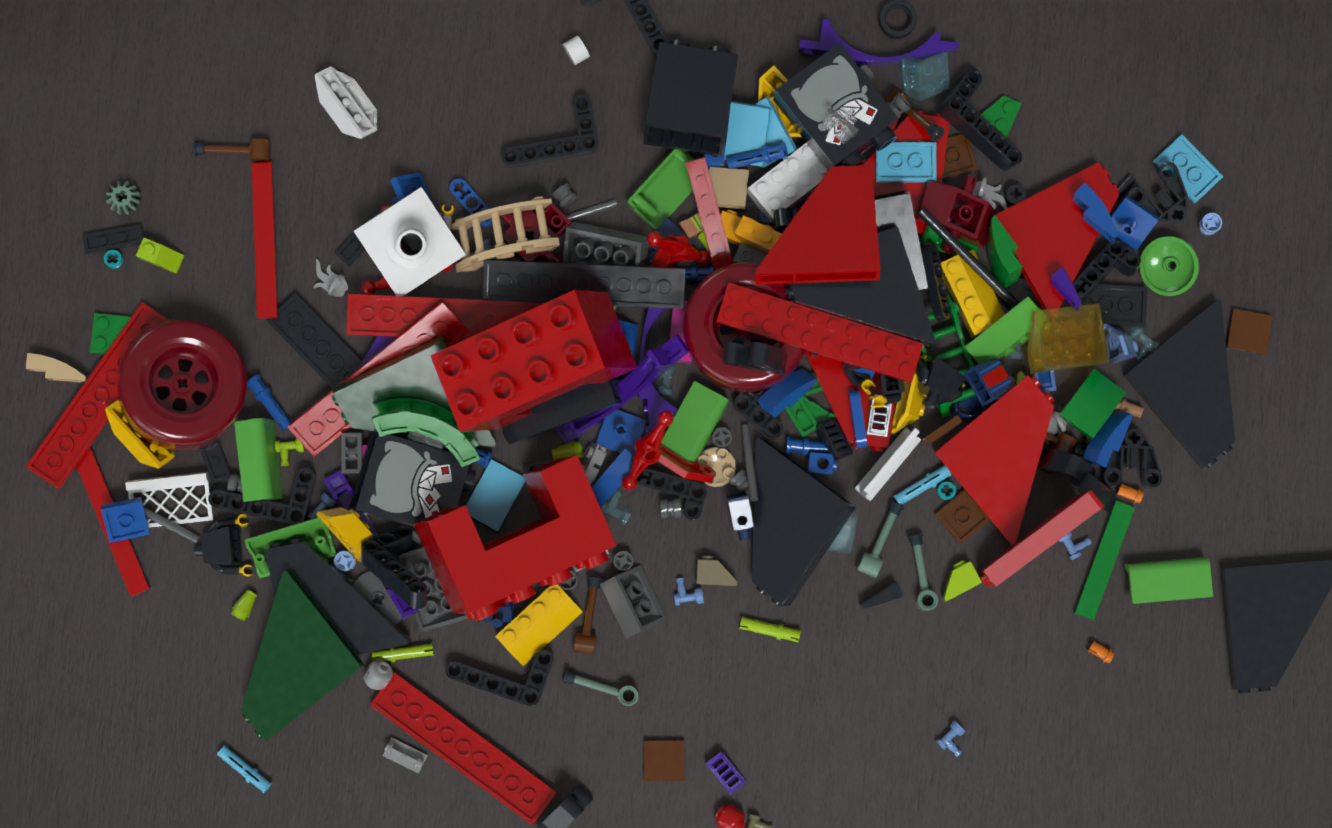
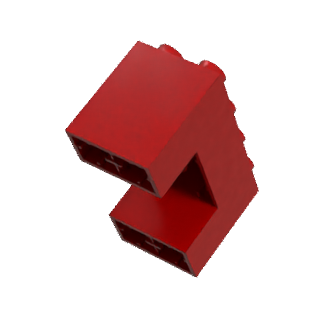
(533, 359)
(541, 552)

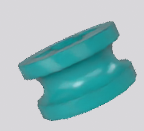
(113, 265)
(942, 495)

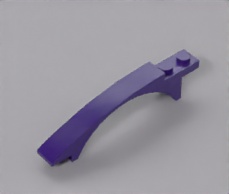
(830, 39)
(648, 371)
(655, 403)
(342, 495)

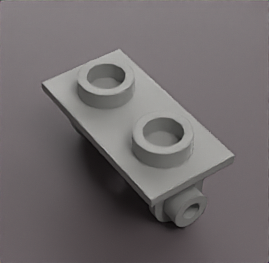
(593, 455)
(405, 755)

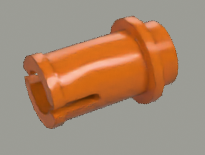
(1130, 493)
(1101, 652)

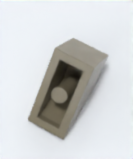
(713, 573)

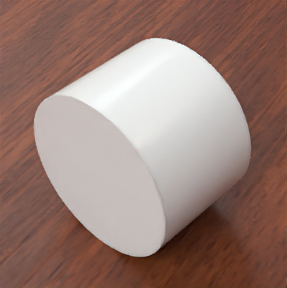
(576, 50)

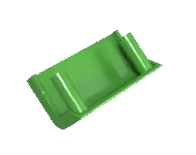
(663, 190)
(695, 422)
(258, 460)
(313, 530)
(1169, 580)

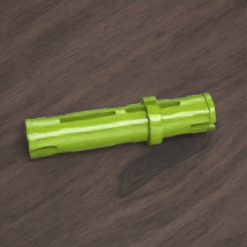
(770, 629)
(403, 652)

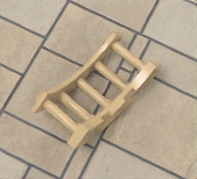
(501, 250)

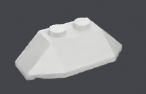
(346, 103)

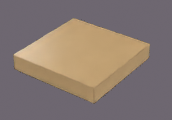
(730, 186)

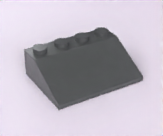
(603, 246)
(437, 610)

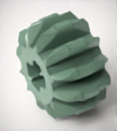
(125, 204)

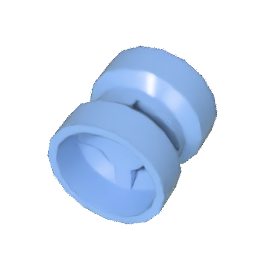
(1213, 222)

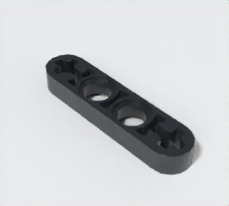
(936, 282)

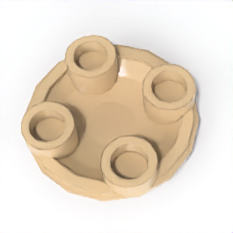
(721, 462)

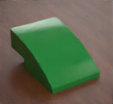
(1001, 254)
(1092, 404)

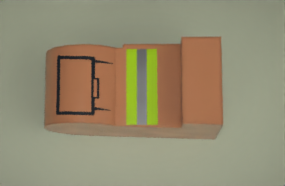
(692, 226)

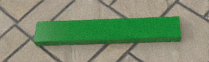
(1104, 560)

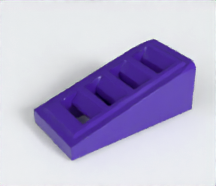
(1063, 284)
(720, 755)

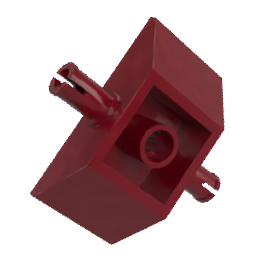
(959, 211)
(556, 225)

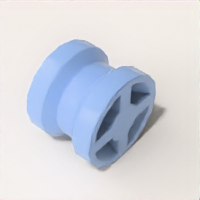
(341, 561)

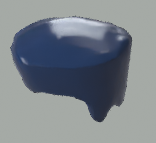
(967, 408)

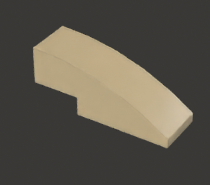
(54, 368)

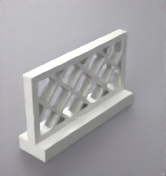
(888, 463)
(173, 482)

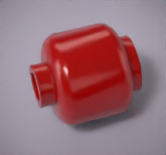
(730, 817)

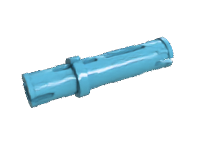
(942, 473)
(226, 753)

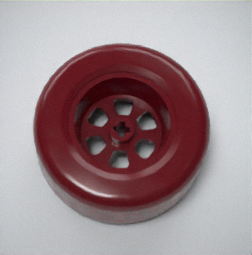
(707, 343)
(207, 351)

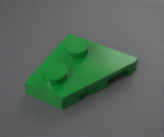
(1002, 114)
(105, 331)
(806, 415)

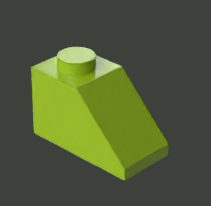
(160, 255)
(960, 580)

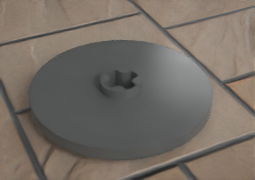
(371, 586)

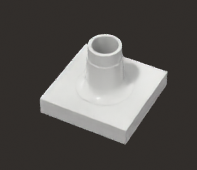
(383, 235)

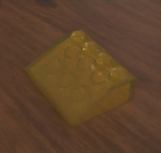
(1066, 339)

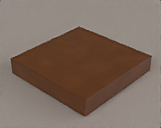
(958, 157)
(1249, 332)
(941, 431)
(962, 516)
(664, 760)

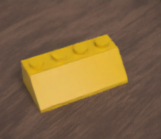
(972, 294)
(538, 624)

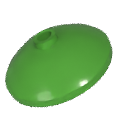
(1156, 267)

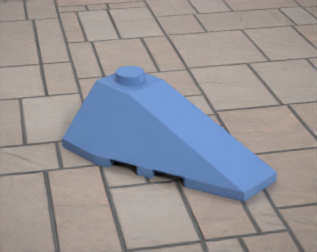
(1119, 344)

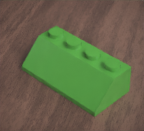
(1004, 334)

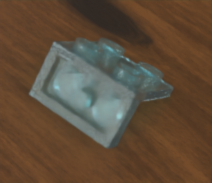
(925, 76)

